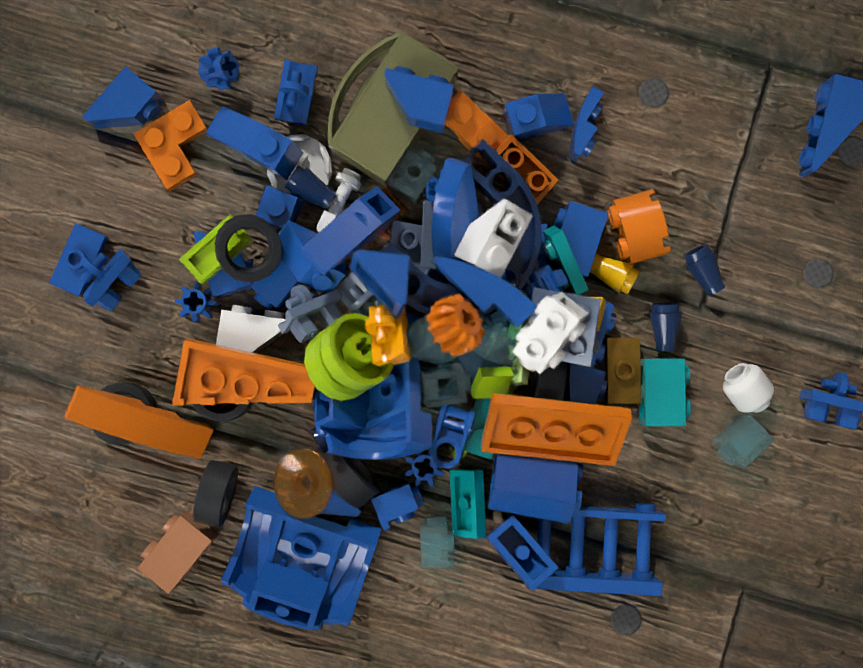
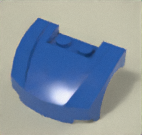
(380, 421)
(299, 567)

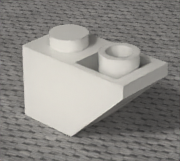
(494, 237)
(247, 331)

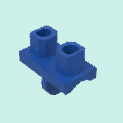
(296, 93)
(100, 290)
(818, 402)

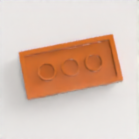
(555, 429)

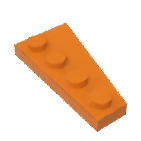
(230, 375)

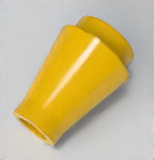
(615, 273)

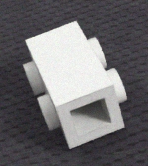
(556, 324)

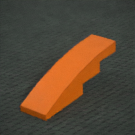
(138, 423)

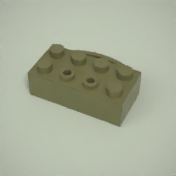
(375, 130)

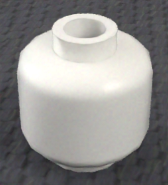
(748, 388)

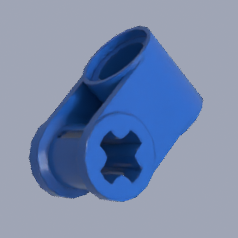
(452, 432)

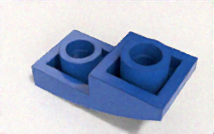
(581, 138)

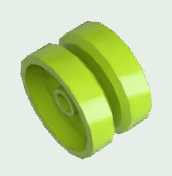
(342, 360)

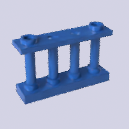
(608, 578)

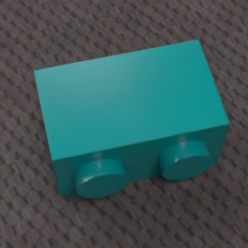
(664, 392)

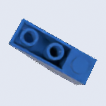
(835, 117)
(350, 230)

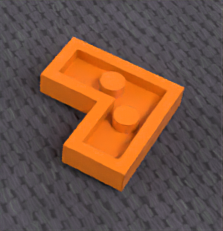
(164, 140)

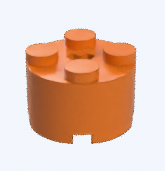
(639, 227)

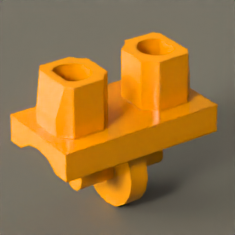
(388, 336)

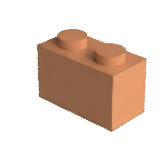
(177, 551)

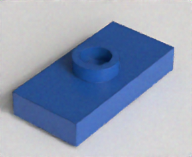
(69, 269)

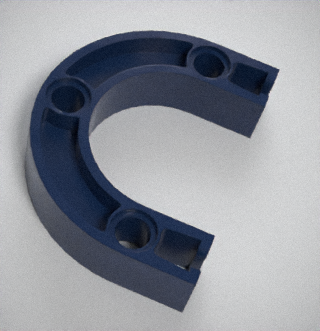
(526, 253)

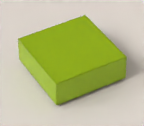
(491, 380)

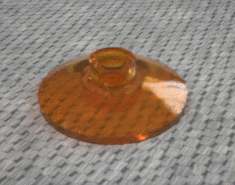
(292, 483)

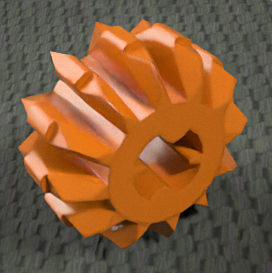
(455, 325)

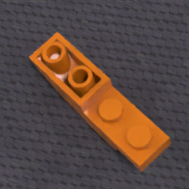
(474, 125)

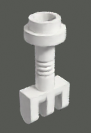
(348, 181)

